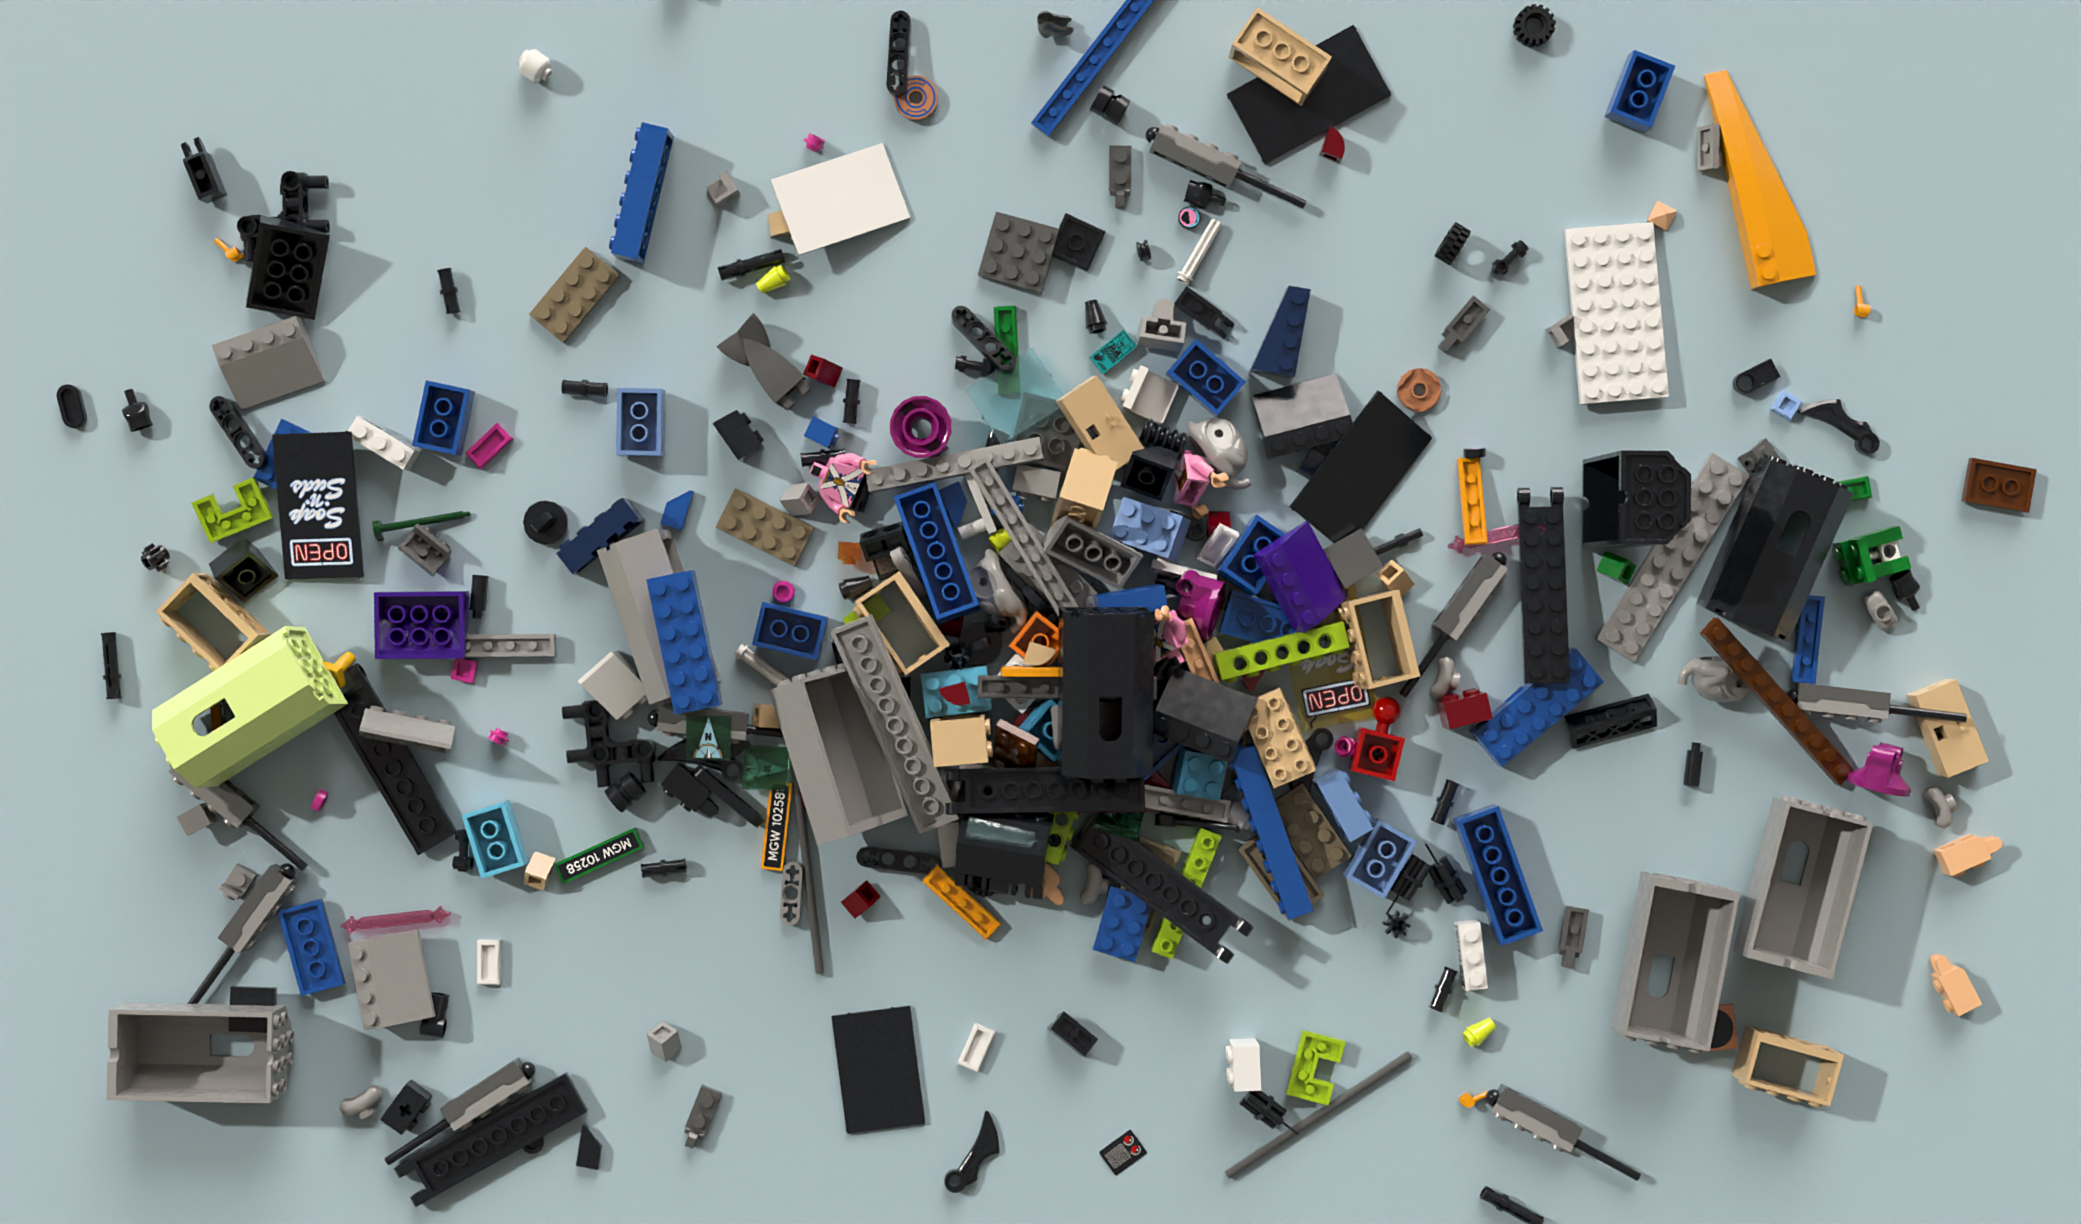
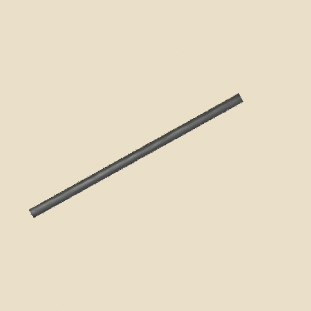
(808, 876)
(1319, 1114)

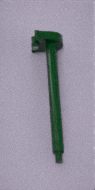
(378, 528)

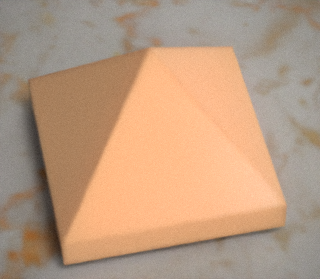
(1662, 215)

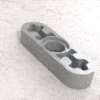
(909, 571)
(795, 909)

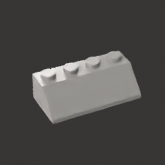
(1091, 551)

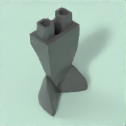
(774, 372)

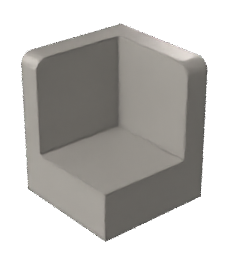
(723, 189)
(1561, 331)
(799, 499)
(196, 819)
(664, 1041)

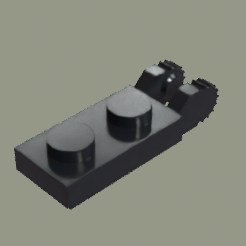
(1202, 311)

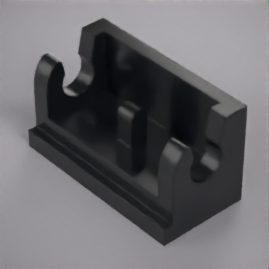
(1072, 1034)

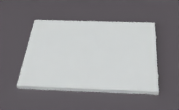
(840, 199)

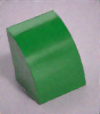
(1616, 568)

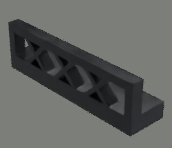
(1611, 717)

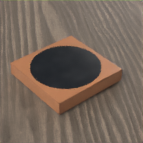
(1725, 1029)

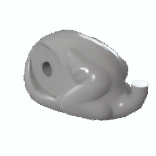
(1221, 447)
(997, 592)
(1714, 679)

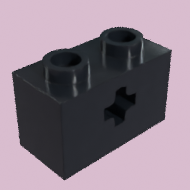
(412, 1095)

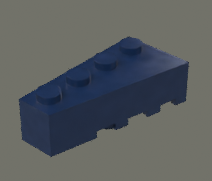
(1283, 339)
(604, 531)

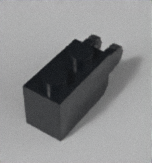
(203, 173)
(689, 791)

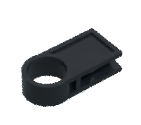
(1759, 375)

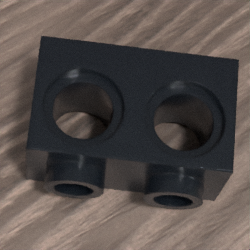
(882, 540)

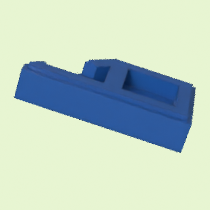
(954, 501)
(676, 510)

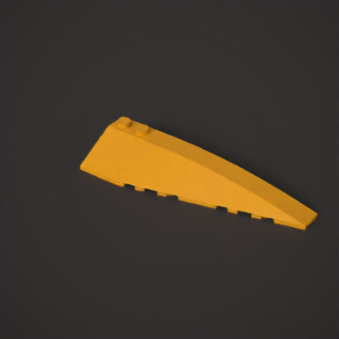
(1766, 219)

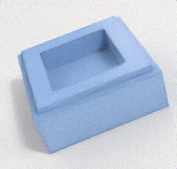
(1786, 405)

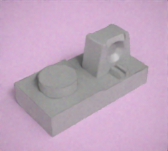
(1708, 148)

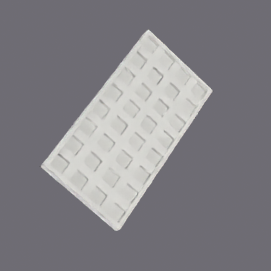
(1616, 313)

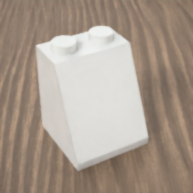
(615, 685)

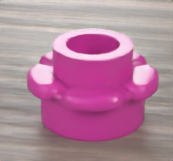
(814, 142)
(498, 736)
(1339, 746)

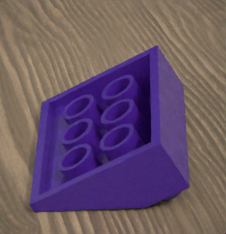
(1301, 577)
(421, 624)

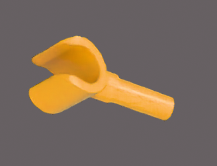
(233, 254)
(1861, 309)
(1468, 1101)

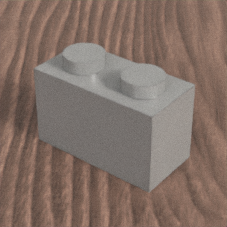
(1036, 482)

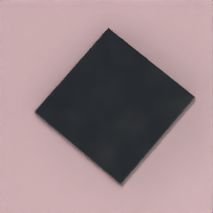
(1077, 242)
(251, 996)

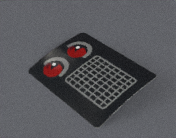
(1123, 1152)

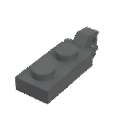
(1119, 173)
(1463, 323)
(1572, 934)
(701, 1114)

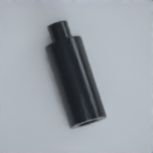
(478, 595)
(1693, 765)

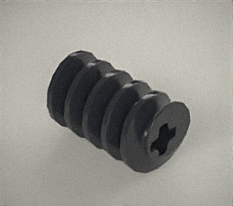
(1163, 437)

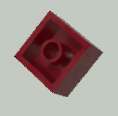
(1464, 709)

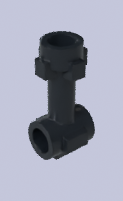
(1500, 267)
(985, 366)
(462, 862)

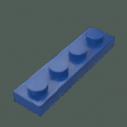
(1808, 641)

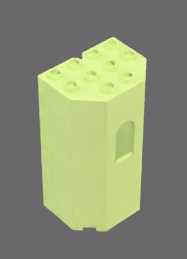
(274, 694)

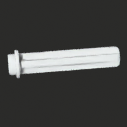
(1199, 252)
(759, 664)

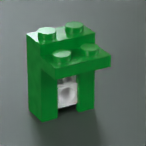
(1856, 559)

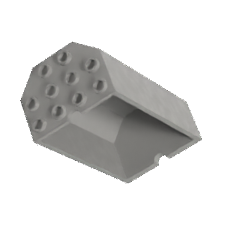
(626, 571)
(835, 755)
(1803, 922)
(1694, 927)
(167, 1055)

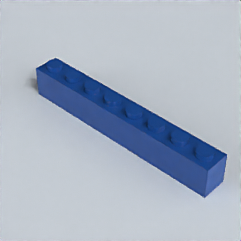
(1271, 833)

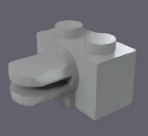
(1161, 329)

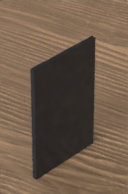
(878, 1069)

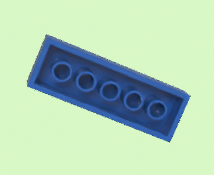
(642, 193)
(937, 553)
(684, 642)
(1534, 711)
(1497, 874)

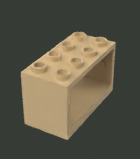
(1279, 56)
(1085, 487)
(224, 603)
(919, 611)
(1399, 637)
(961, 739)
(1279, 739)
(1826, 1077)

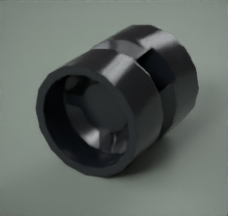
(1110, 105)
(627, 790)

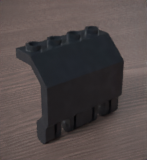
(1002, 862)

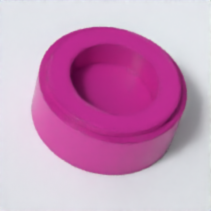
(783, 591)
(319, 800)

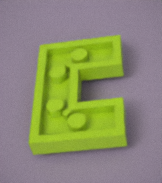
(219, 525)
(1309, 1050)

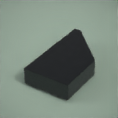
(589, 1149)

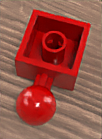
(1386, 712)

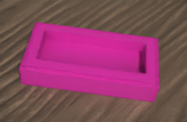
(489, 446)

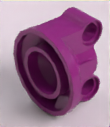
(916, 409)
(1200, 601)
(1882, 771)

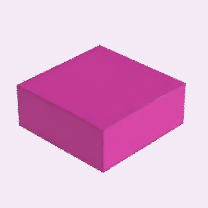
(464, 670)

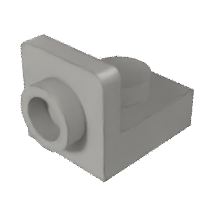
(238, 882)

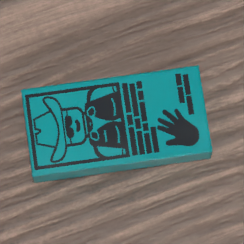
(1113, 352)

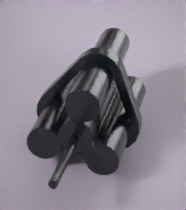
(1410, 879)
(1446, 879)
(1265, 1109)

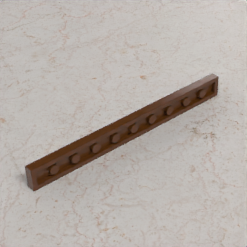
(1776, 701)

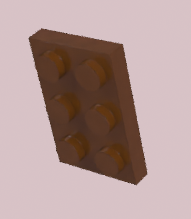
(1999, 485)
(1014, 747)

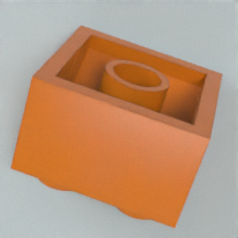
(1039, 631)

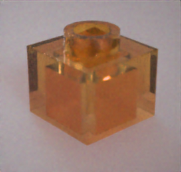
(849, 552)

